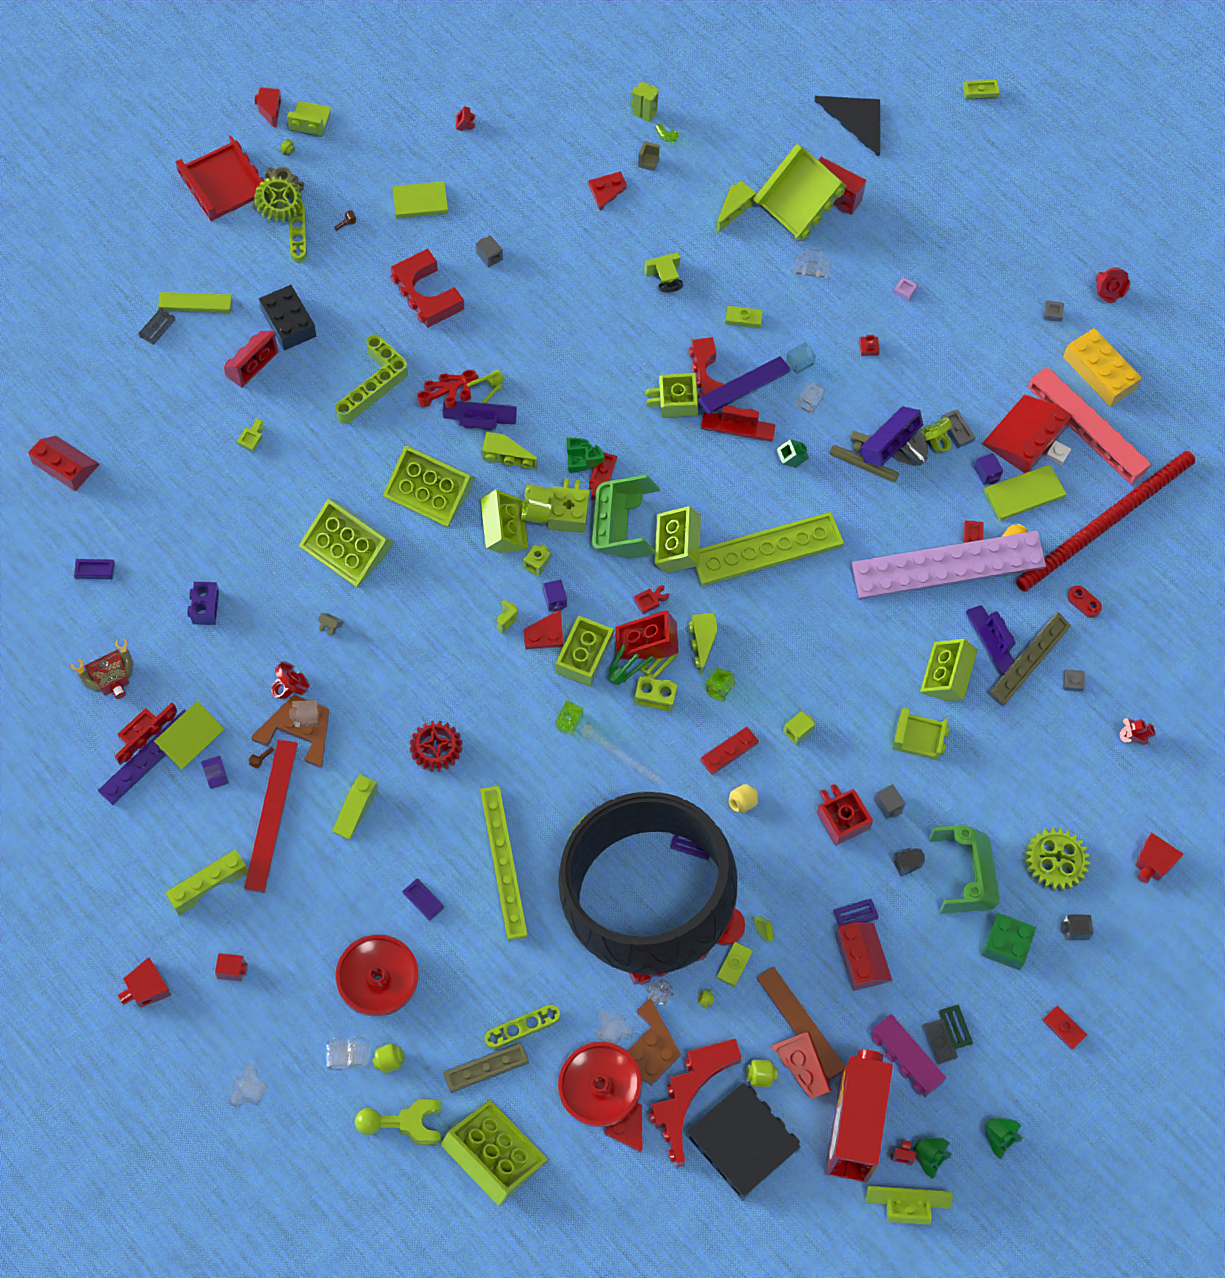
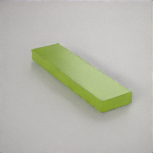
(195, 302)

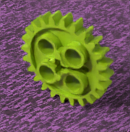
(1058, 842)

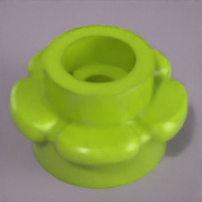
(287, 147)
(705, 998)

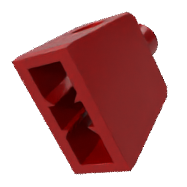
(1156, 858)
(144, 985)

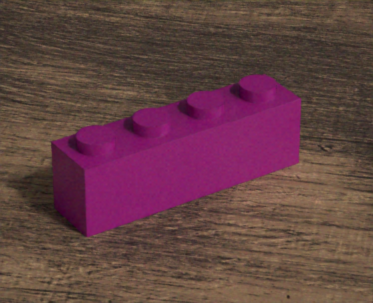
(907, 1055)

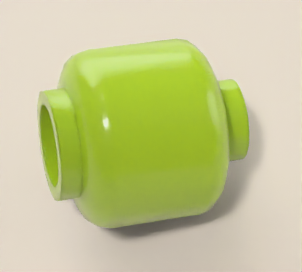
(388, 1058)
(761, 1073)

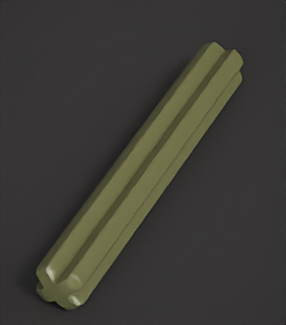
(857, 460)

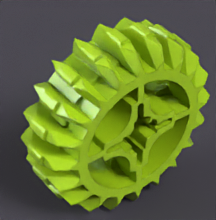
(276, 190)

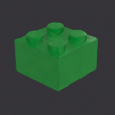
(1008, 941)

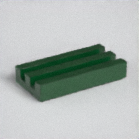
(956, 1008)

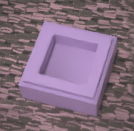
(905, 288)

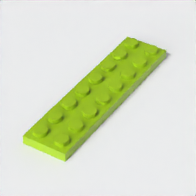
(768, 548)

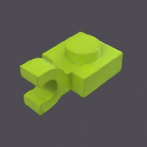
(251, 437)

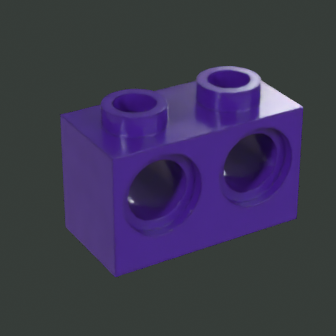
(207, 603)

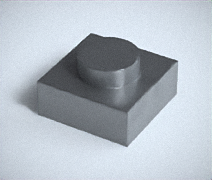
(1053, 310)
(1074, 680)

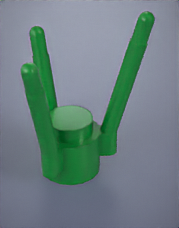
(619, 674)

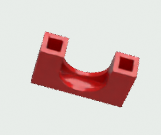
(429, 309)

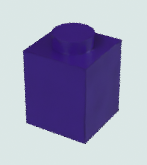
(988, 469)
(555, 595)

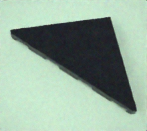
(857, 116)

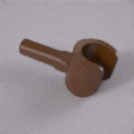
(350, 219)
(256, 761)

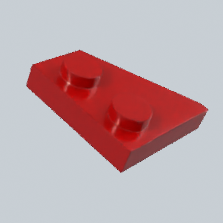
(607, 188)
(545, 633)
(628, 1130)

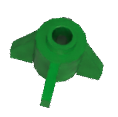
(1002, 1134)
(931, 1154)

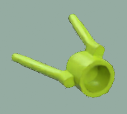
(493, 379)

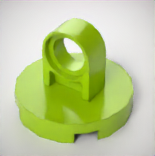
(938, 432)

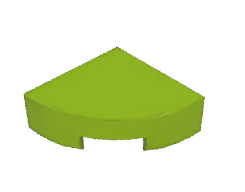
(764, 928)

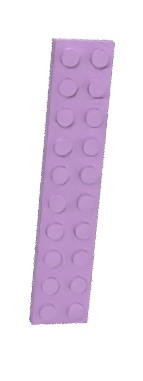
(948, 565)

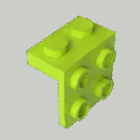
(309, 118)

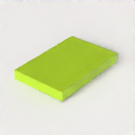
(420, 199)
(189, 735)

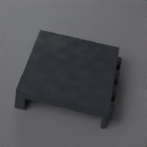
(743, 1140)

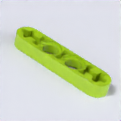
(298, 231)
(524, 1030)

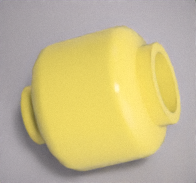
(743, 798)

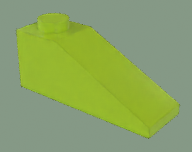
(737, 201)
(355, 806)

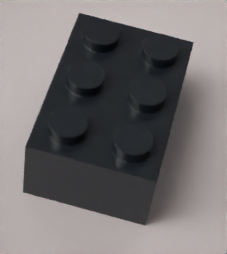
(287, 317)

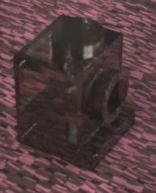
(908, 861)

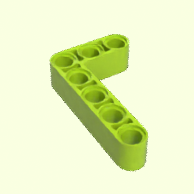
(376, 382)

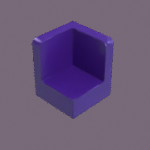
(215, 772)

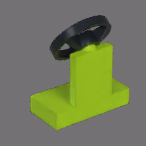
(666, 268)

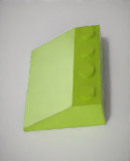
(428, 485)
(345, 542)
(493, 1152)

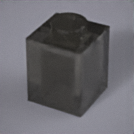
(1077, 927)

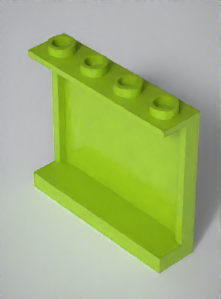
(800, 192)

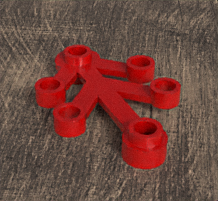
(425, 397)

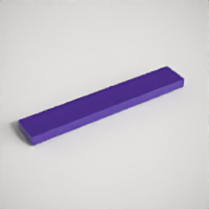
(744, 385)

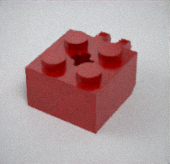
(843, 804)

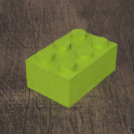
(678, 539)
(584, 651)

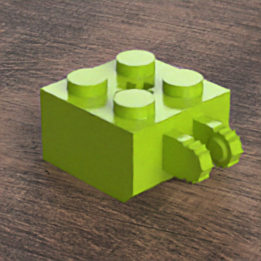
(676, 395)
(569, 508)

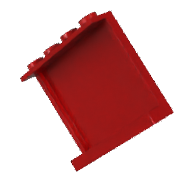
(221, 179)

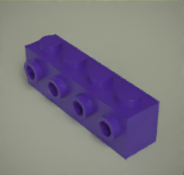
(891, 436)

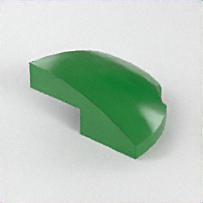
(582, 455)

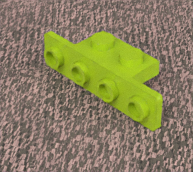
(909, 1204)

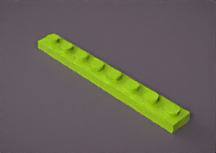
(503, 863)

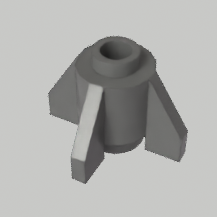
(913, 451)

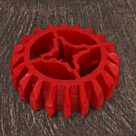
(433, 730)

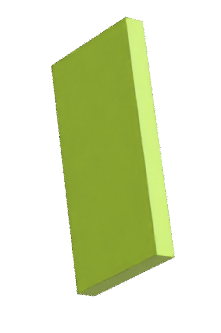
(1024, 492)

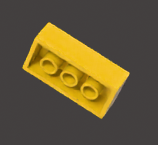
(1102, 367)

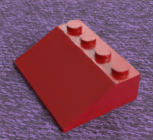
(1028, 432)

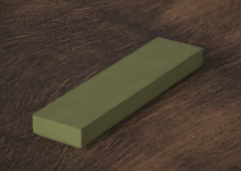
(486, 1067)

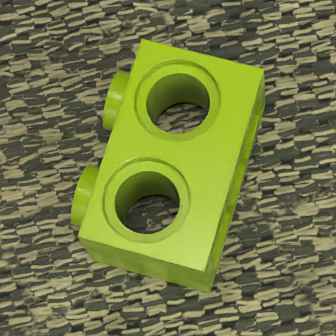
(654, 698)

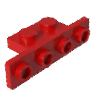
(739, 422)
(141, 729)

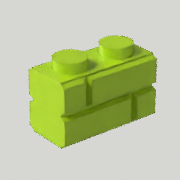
(645, 101)

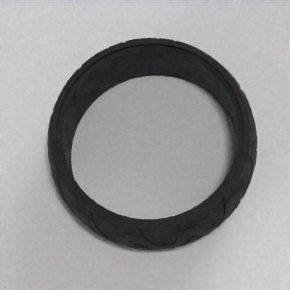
(635, 815)

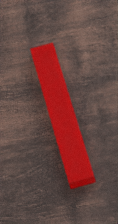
(271, 816)

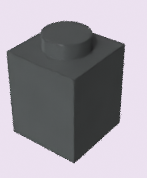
(489, 251)
(889, 802)

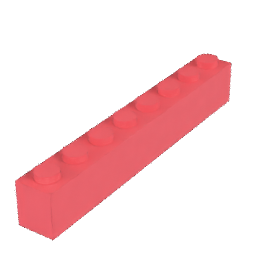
(1091, 427)

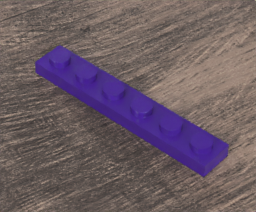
(134, 769)

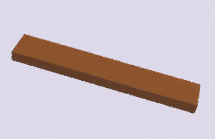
(799, 1019)

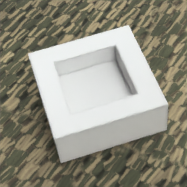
(1058, 453)

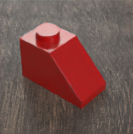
(269, 104)

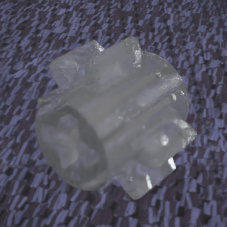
(660, 992)

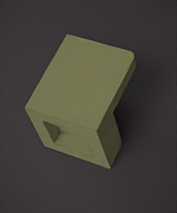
(649, 156)

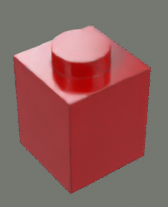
(230, 967)

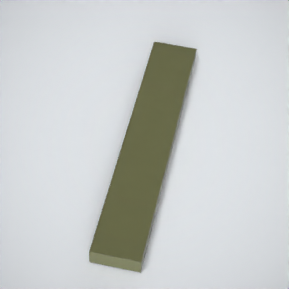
(1030, 659)

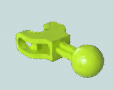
(409, 1121)

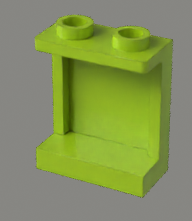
(920, 735)

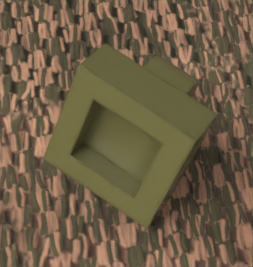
(859, 440)
(330, 621)

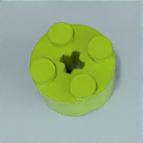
(536, 504)

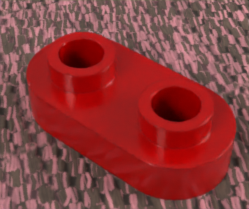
(1084, 601)

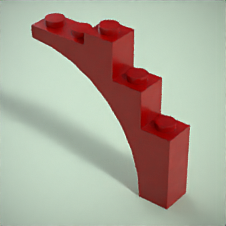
(670, 1114)

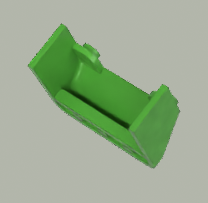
(611, 516)
(982, 893)

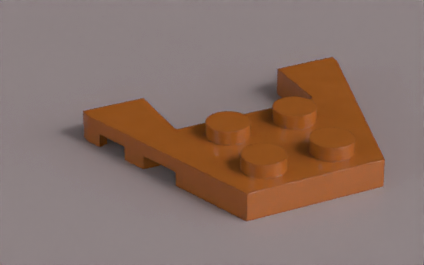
(313, 734)
(655, 1049)

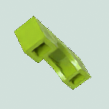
(188, 893)

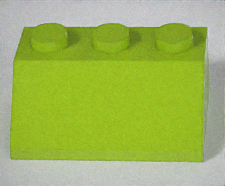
(502, 522)
(949, 670)

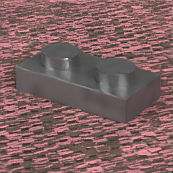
(960, 430)

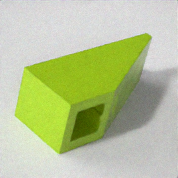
(504, 450)
(704, 636)

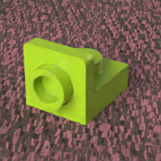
(508, 617)

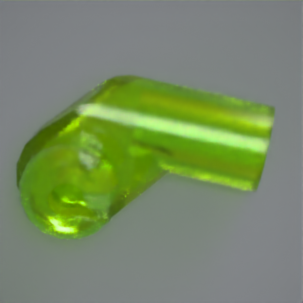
(666, 136)

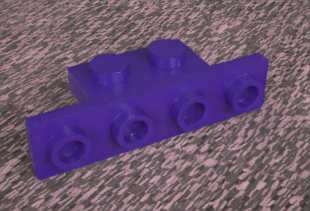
(481, 414)
(994, 636)

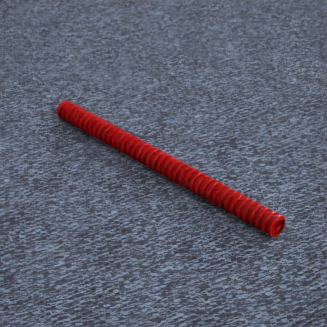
(1107, 519)

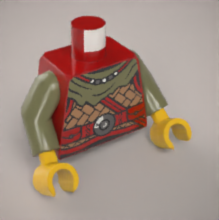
(108, 673)

